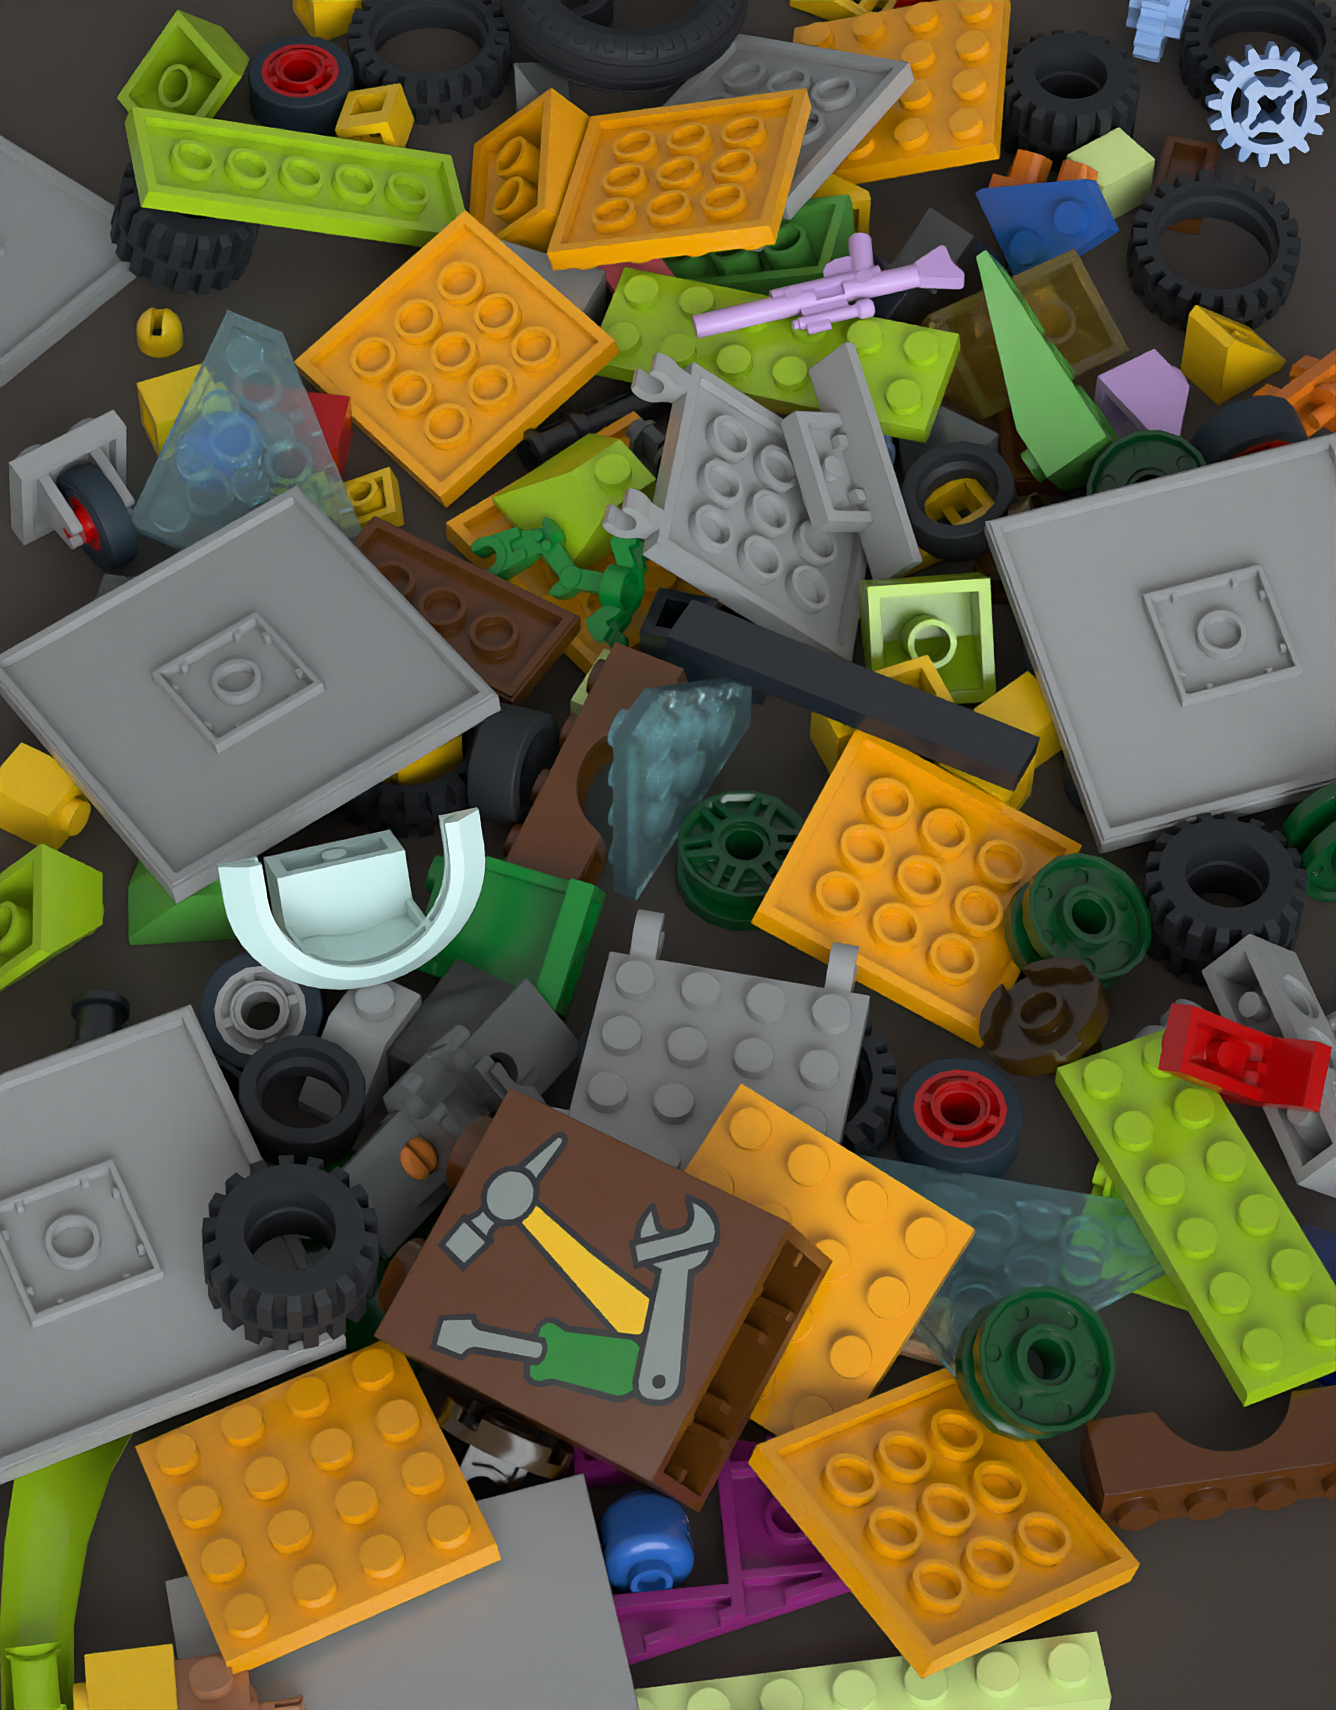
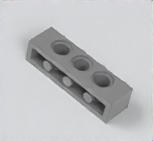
(1270, 993)

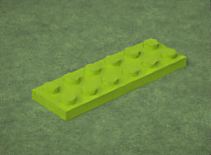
(290, 178)
(770, 361)
(1208, 1217)

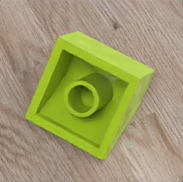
(935, 617)

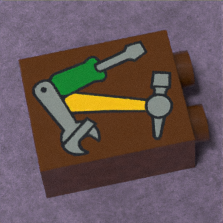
(601, 1295)

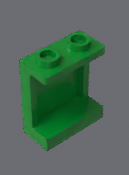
(523, 929)

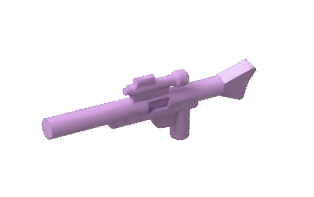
(827, 298)

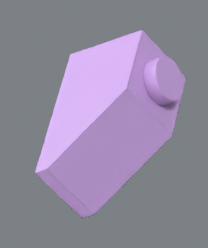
(1143, 395)

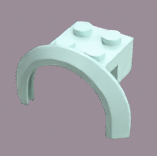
(349, 906)

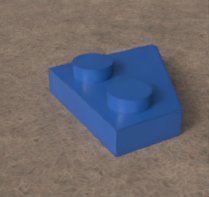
(1046, 220)

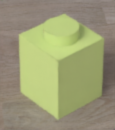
(1122, 169)

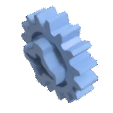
(1154, 24)
(1283, 89)

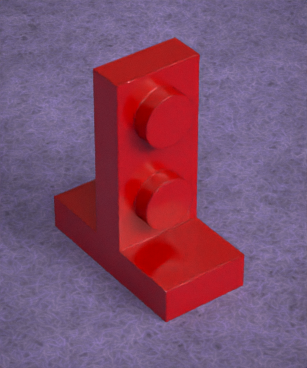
(1243, 1062)

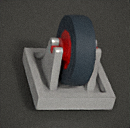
(77, 491)

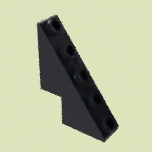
(916, 304)

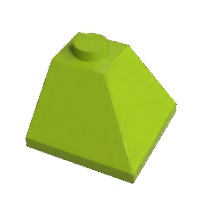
(186, 69)
(575, 493)
(45, 910)

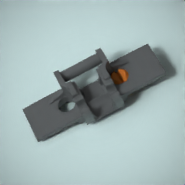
(444, 1093)

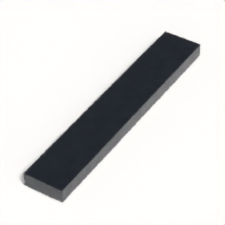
(852, 695)

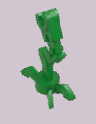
(618, 588)

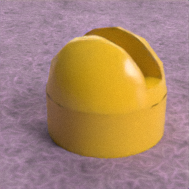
(171, 335)

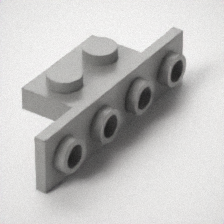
(848, 468)

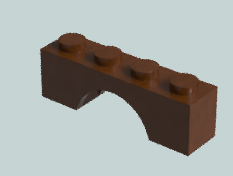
(557, 831)
(1149, 1474)

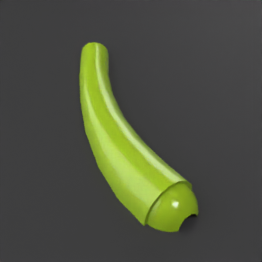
(43, 1575)

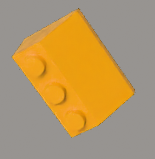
(526, 170)

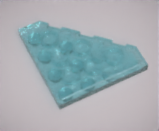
(240, 443)
(664, 765)
(1021, 1241)

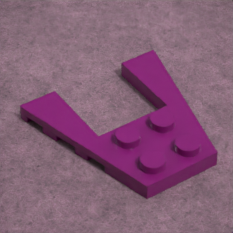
(767, 1564)

